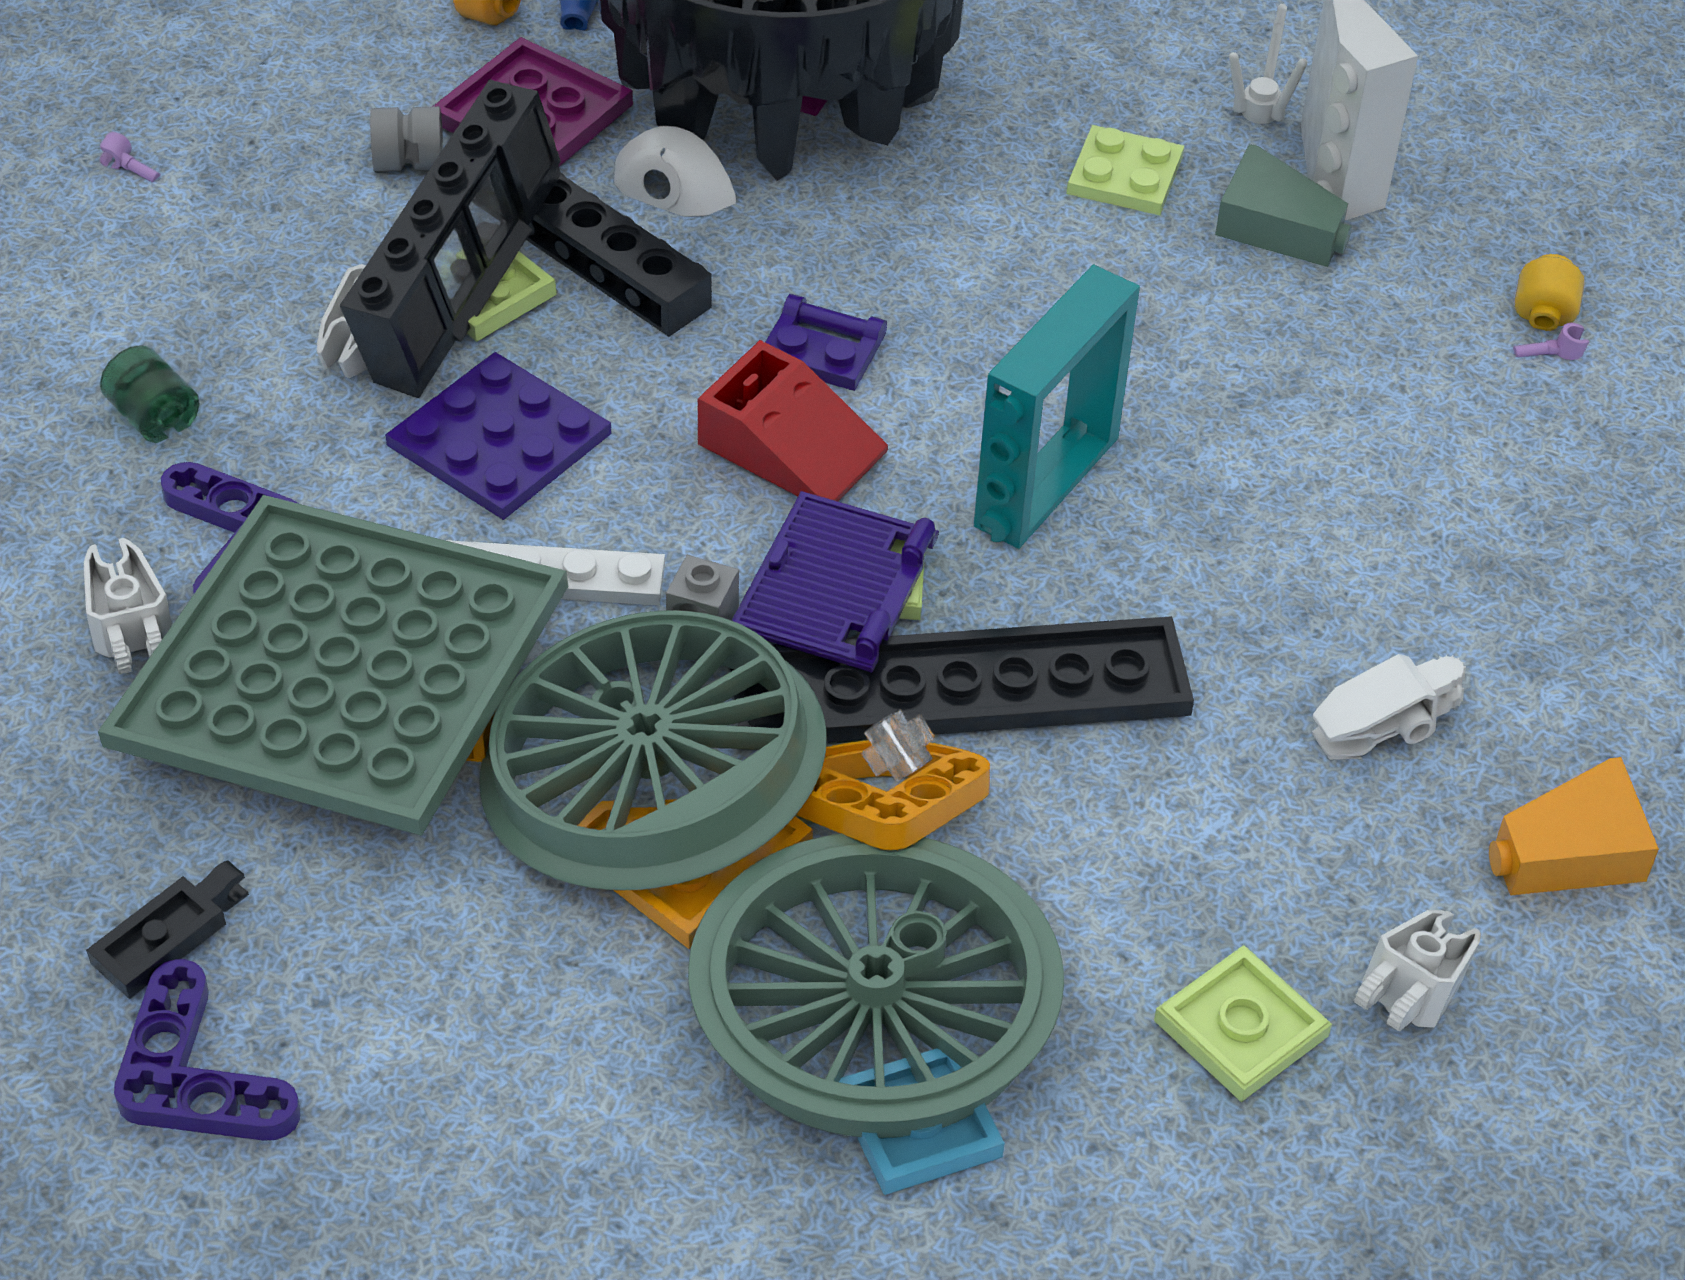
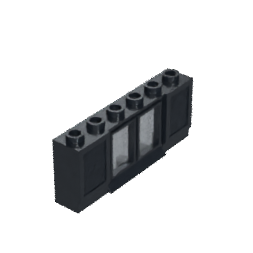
(453, 239)

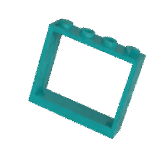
(1080, 334)

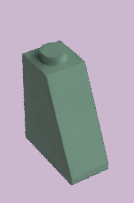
(1282, 210)

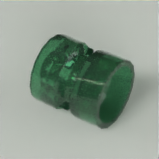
(148, 393)

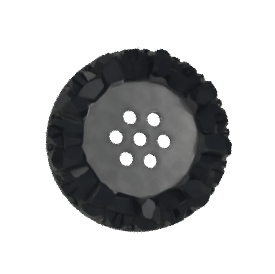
(776, 52)

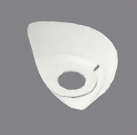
(694, 172)

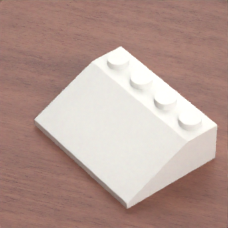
(1356, 104)

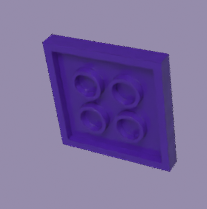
(498, 435)

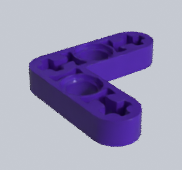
(218, 489)
(170, 1069)

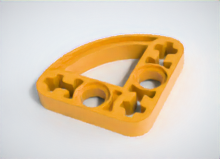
(906, 812)

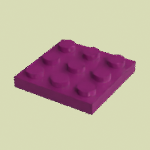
(573, 97)

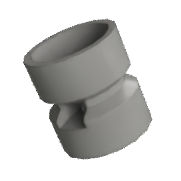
(405, 138)

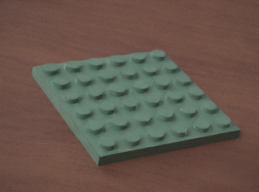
(337, 663)

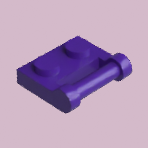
(830, 357)

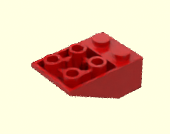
(786, 425)

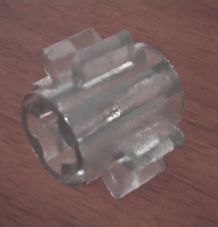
(898, 745)

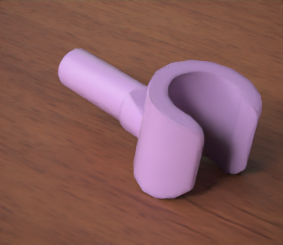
(119, 147)
(1566, 346)

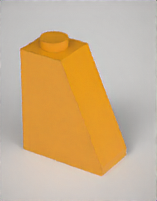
(1576, 836)

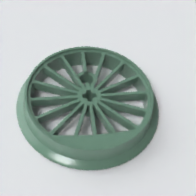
(641, 740)
(875, 982)

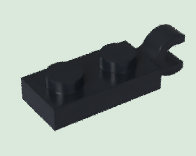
(166, 928)

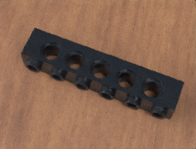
(620, 258)

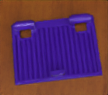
(835, 576)

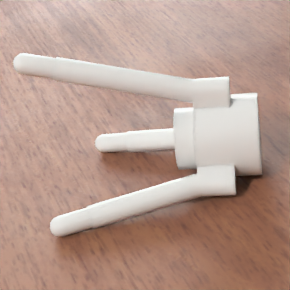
(1262, 99)

